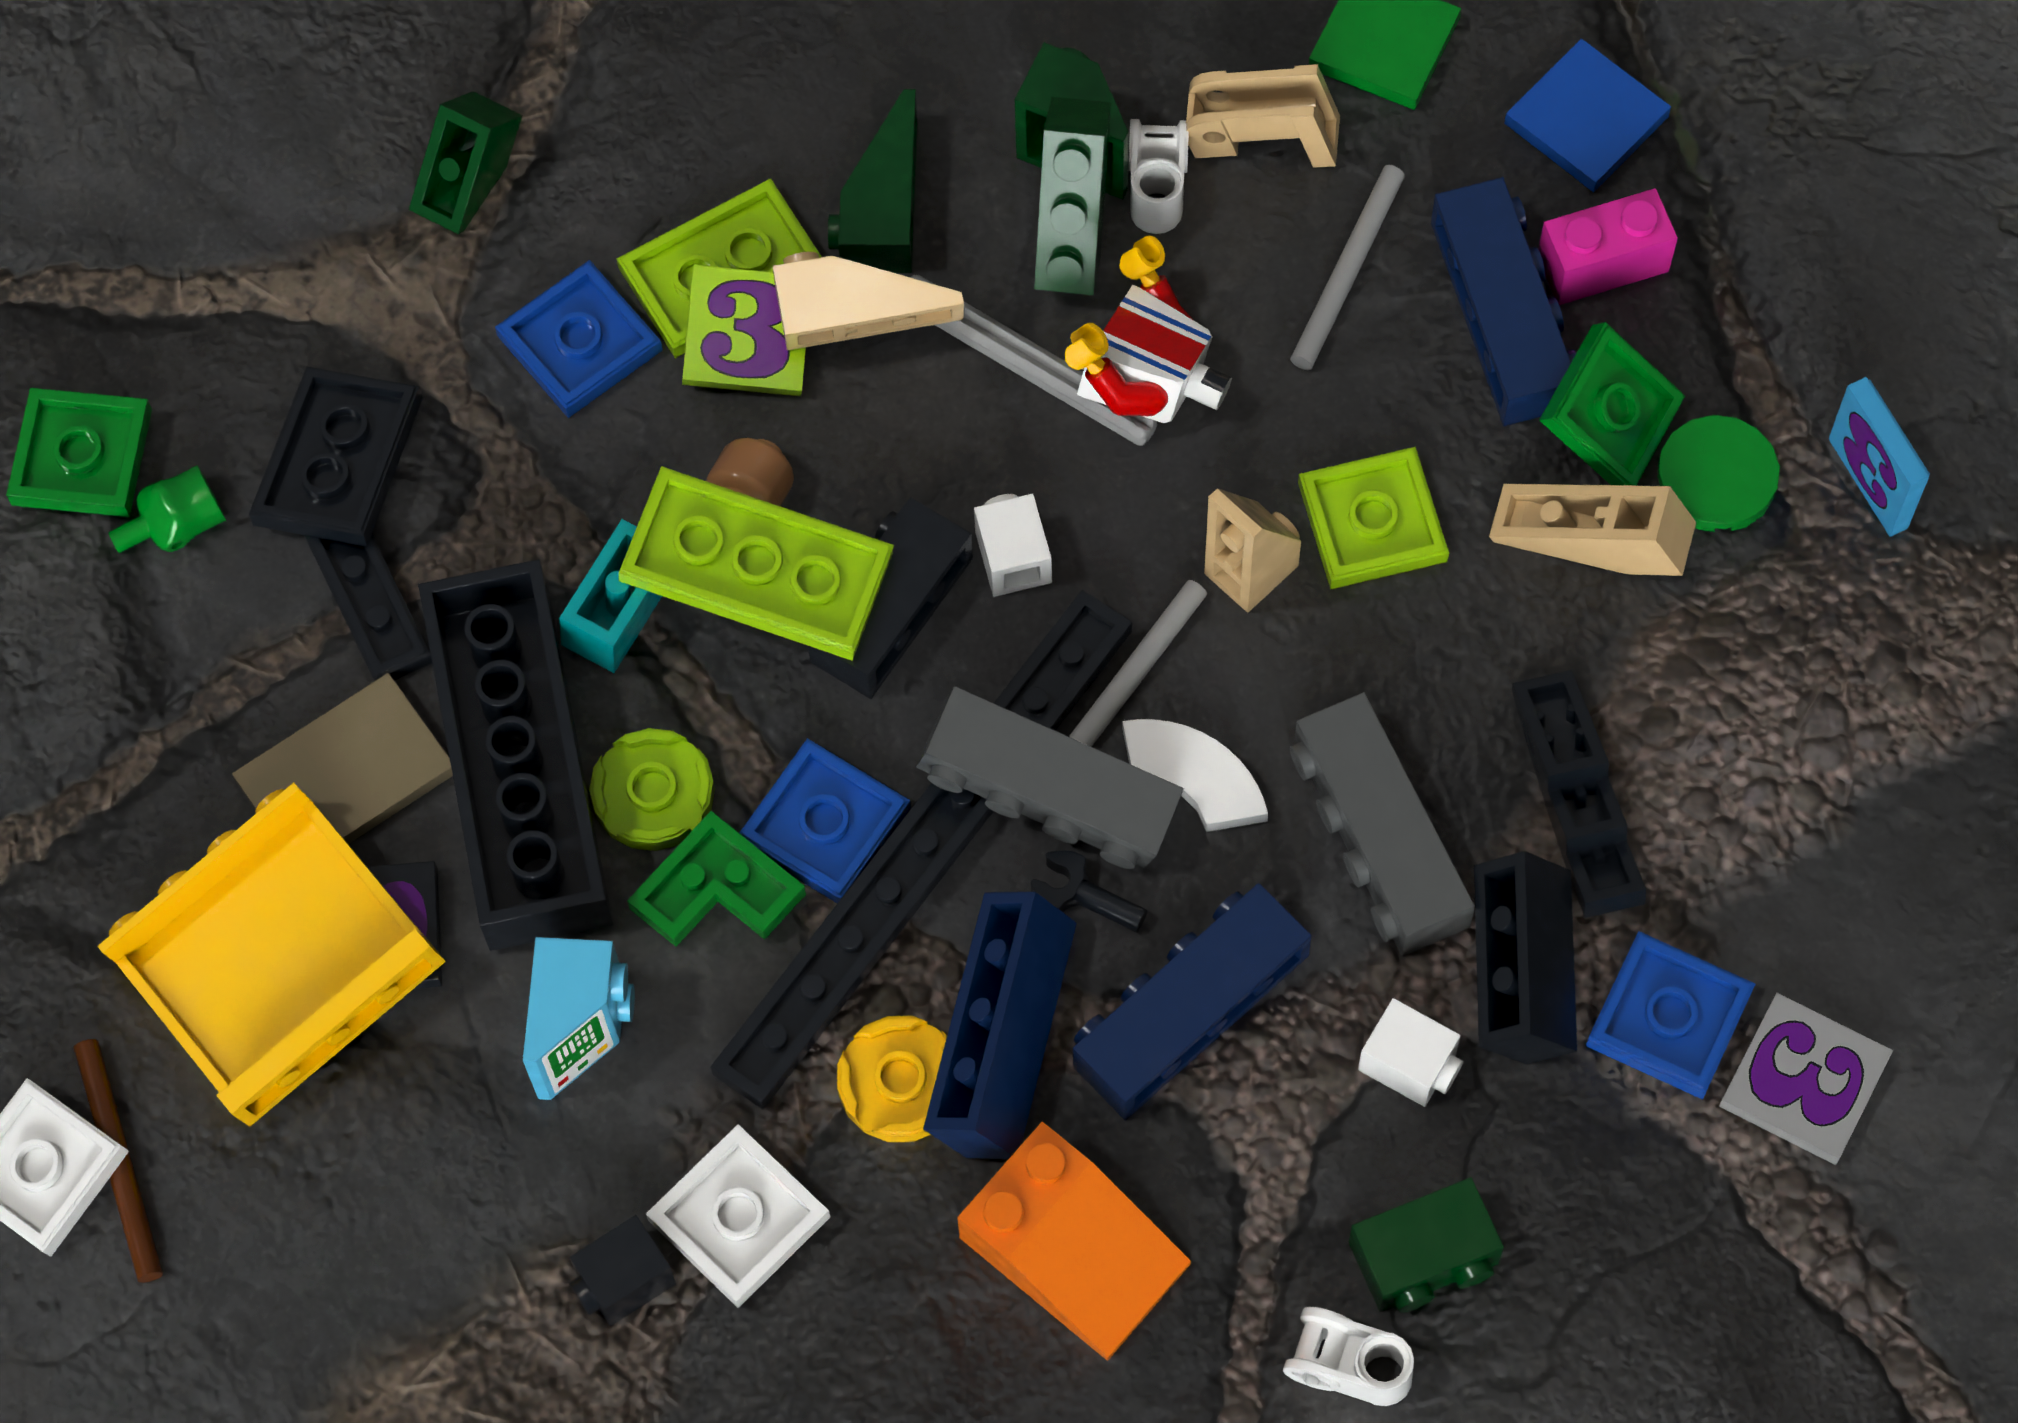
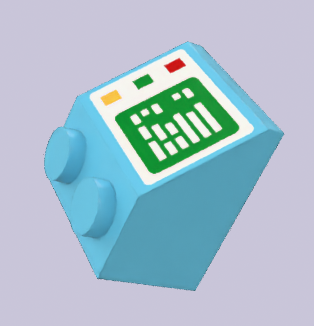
(573, 1010)

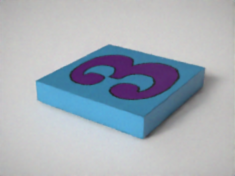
(1878, 456)

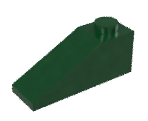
(880, 196)

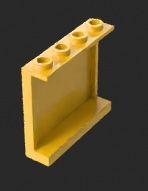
(271, 953)

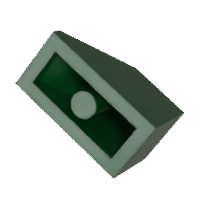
(464, 159)

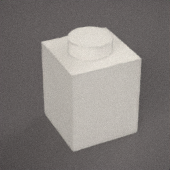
(1012, 544)
(1411, 1053)

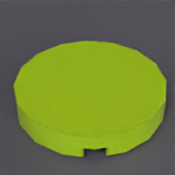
(651, 789)

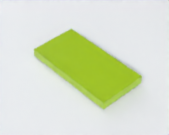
(756, 563)

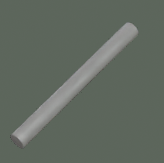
(1347, 267)
(1139, 663)

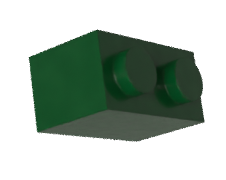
(1426, 1247)

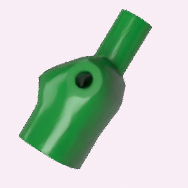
(171, 513)

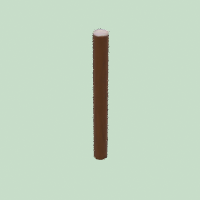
(124, 1179)

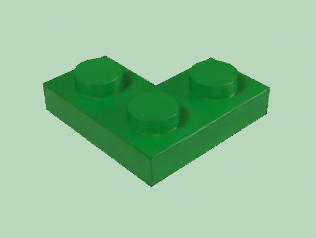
(713, 868)

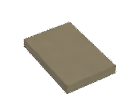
(354, 760)

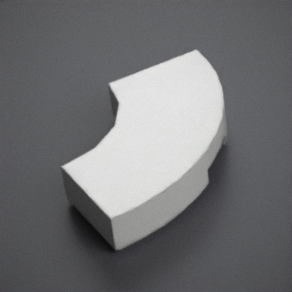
(1208, 771)

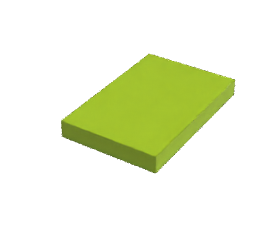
(742, 233)

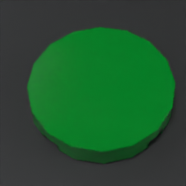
(1720, 471)

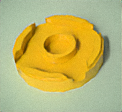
(890, 1077)

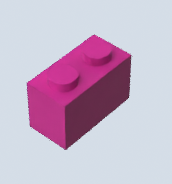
(1607, 246)

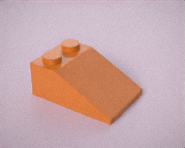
(1072, 1241)

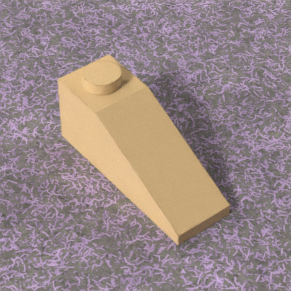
(846, 300)
(1598, 525)
(1248, 548)

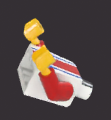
(1148, 350)

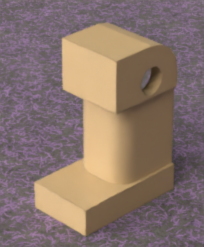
(1263, 108)

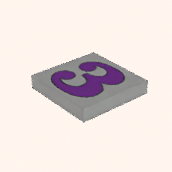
(1806, 1078)

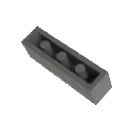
(1049, 779)
(1382, 825)

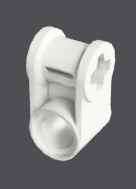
(1157, 166)
(1345, 1356)

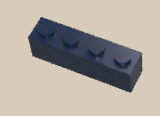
(1502, 296)
(1190, 1000)
(1000, 1025)

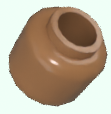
(754, 469)

